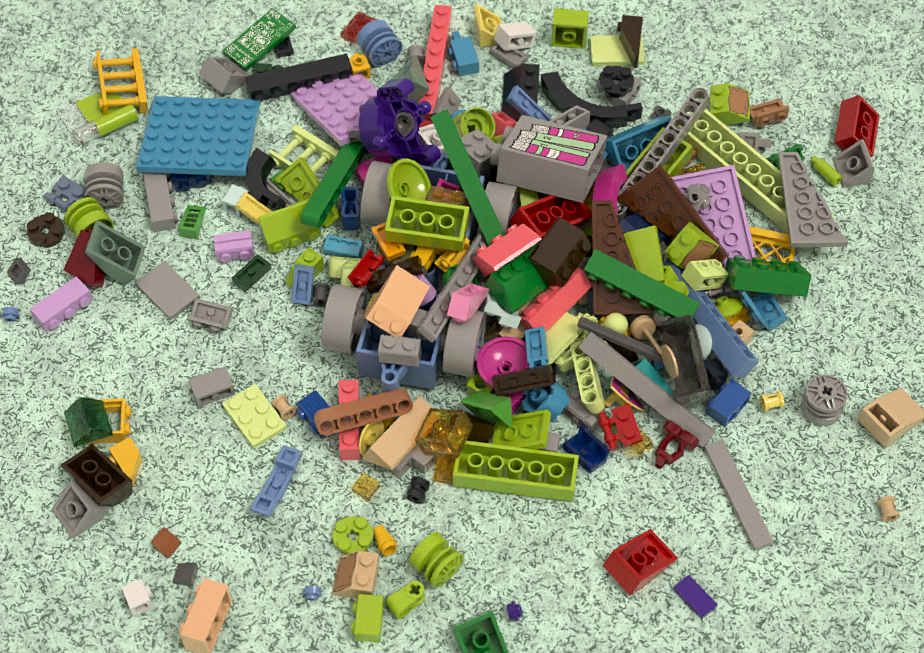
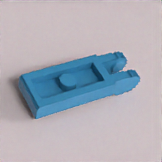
(536, 346)

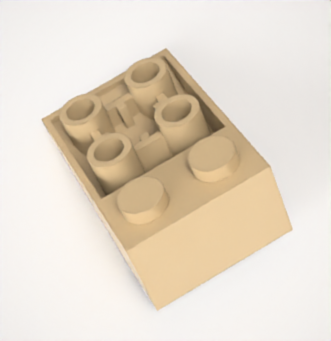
(891, 416)

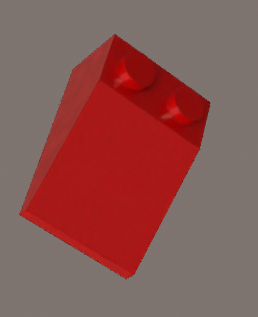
(639, 561)

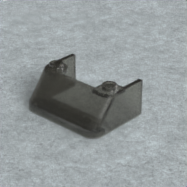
(692, 380)

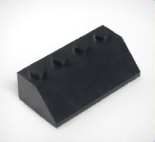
(527, 78)

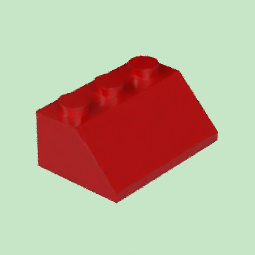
(856, 122)

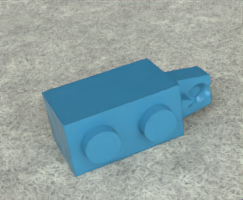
(463, 54)

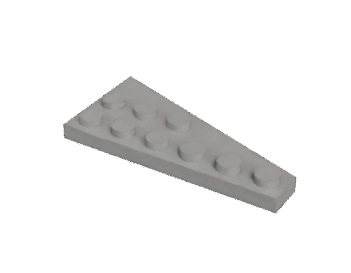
(806, 211)

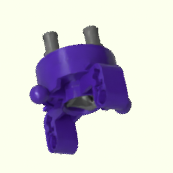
(392, 123)

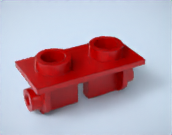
(363, 270)

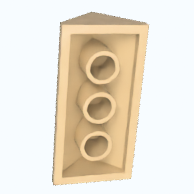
(399, 437)

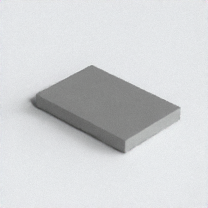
(167, 290)

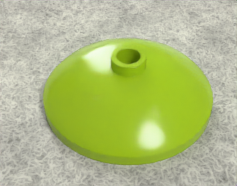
(407, 180)

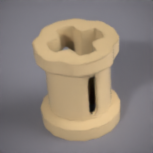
(284, 407)
(888, 508)

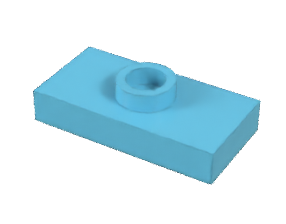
(342, 246)

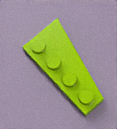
(302, 183)

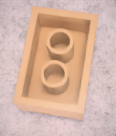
(205, 616)

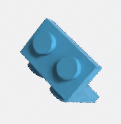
(765, 309)

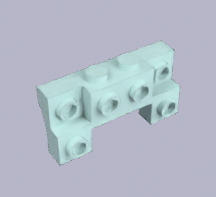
(494, 308)

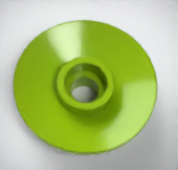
(729, 305)

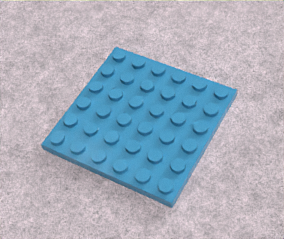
(199, 136)

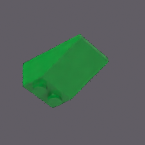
(479, 634)

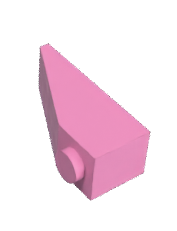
(466, 302)

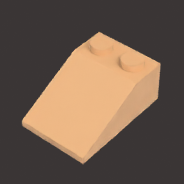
(397, 302)

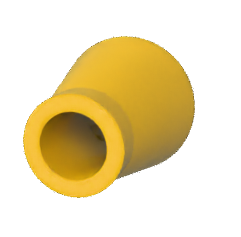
(386, 543)

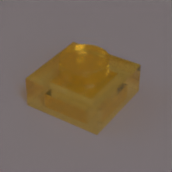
(365, 486)

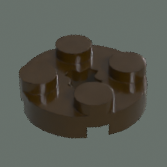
(49, 239)

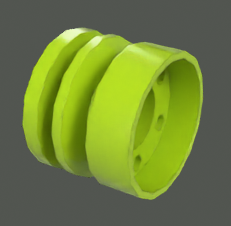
(475, 119)
(84, 214)
(436, 559)

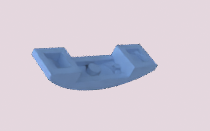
(278, 481)

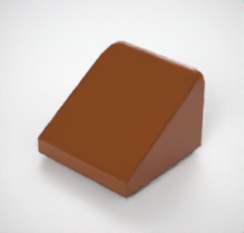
(165, 542)

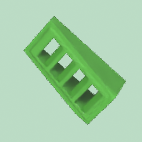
(190, 232)

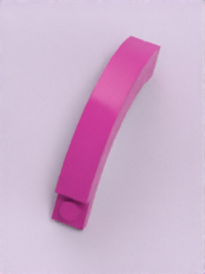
(608, 184)

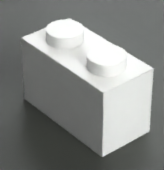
(515, 35)

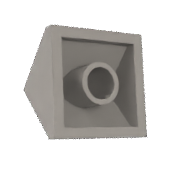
(855, 165)

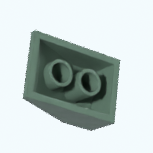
(413, 71)
(114, 253)

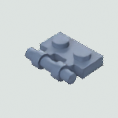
(65, 188)

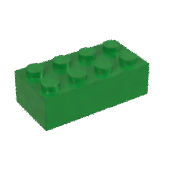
(767, 276)

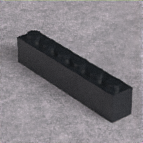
(289, 79)

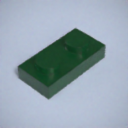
(251, 272)

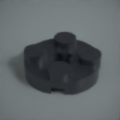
(620, 73)

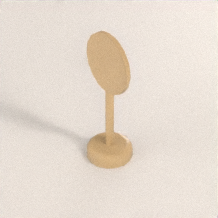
(644, 328)

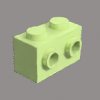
(705, 274)

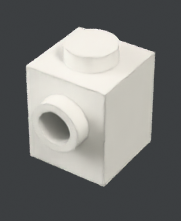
(137, 596)

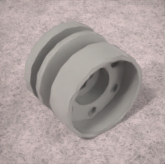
(105, 184)
(824, 400)

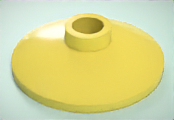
(370, 435)

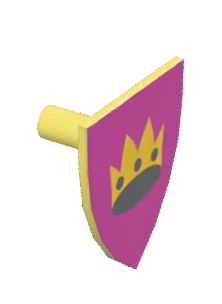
(622, 395)

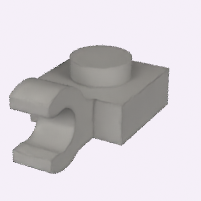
(754, 141)

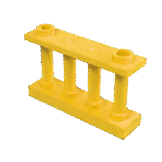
(135, 74)

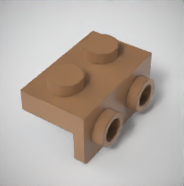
(768, 113)

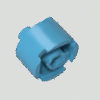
(548, 397)

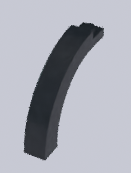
(564, 100)

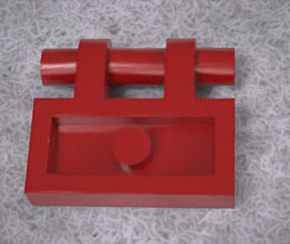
(626, 425)

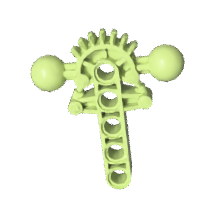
(585, 366)

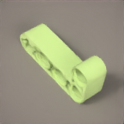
(341, 267)

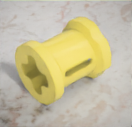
(771, 401)

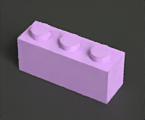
(61, 304)

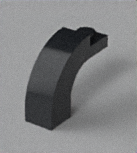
(256, 177)

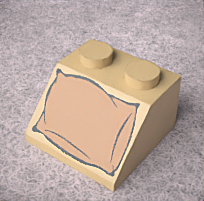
(356, 574)

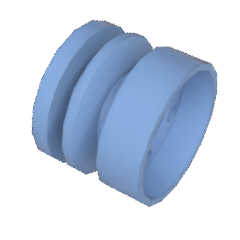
(379, 42)

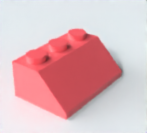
(505, 248)

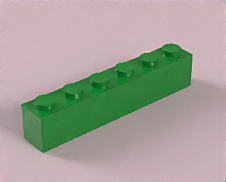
(639, 286)

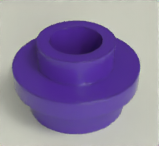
(514, 611)

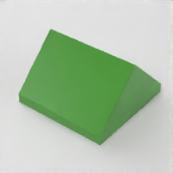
(490, 407)

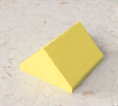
(486, 25)

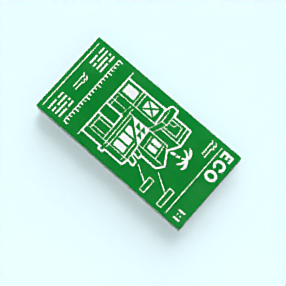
(259, 39)

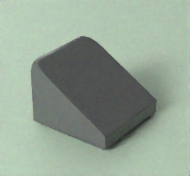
(185, 574)

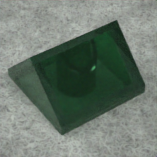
(87, 421)

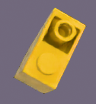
(127, 458)

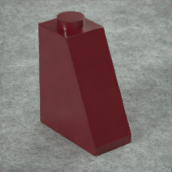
(81, 265)

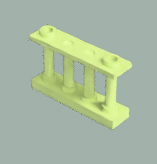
(313, 146)

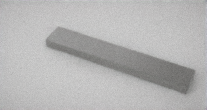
(738, 495)

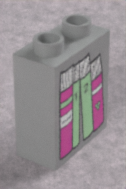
(549, 158)

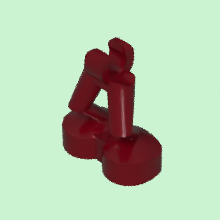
(674, 432)

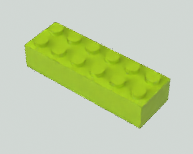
(516, 471)

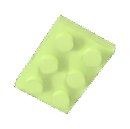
(254, 416)

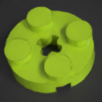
(348, 525)

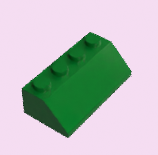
(516, 282)

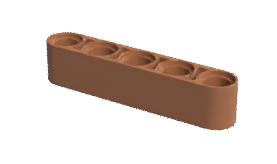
(354, 411)

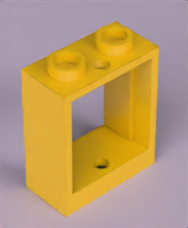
(115, 406)

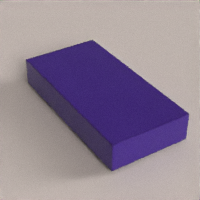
(695, 597)

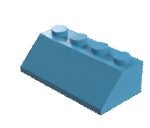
(630, 143)

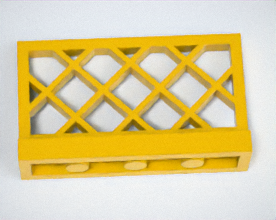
(771, 239)

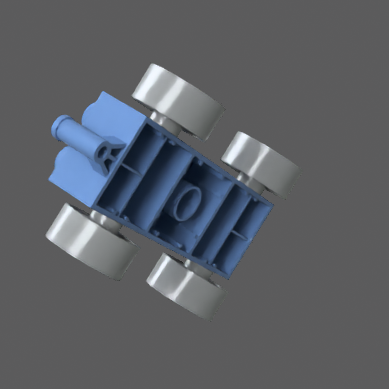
(458, 343)

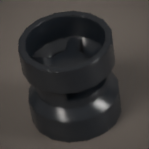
(417, 491)

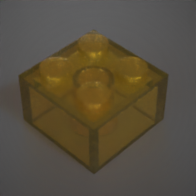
(444, 432)

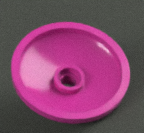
(501, 354)

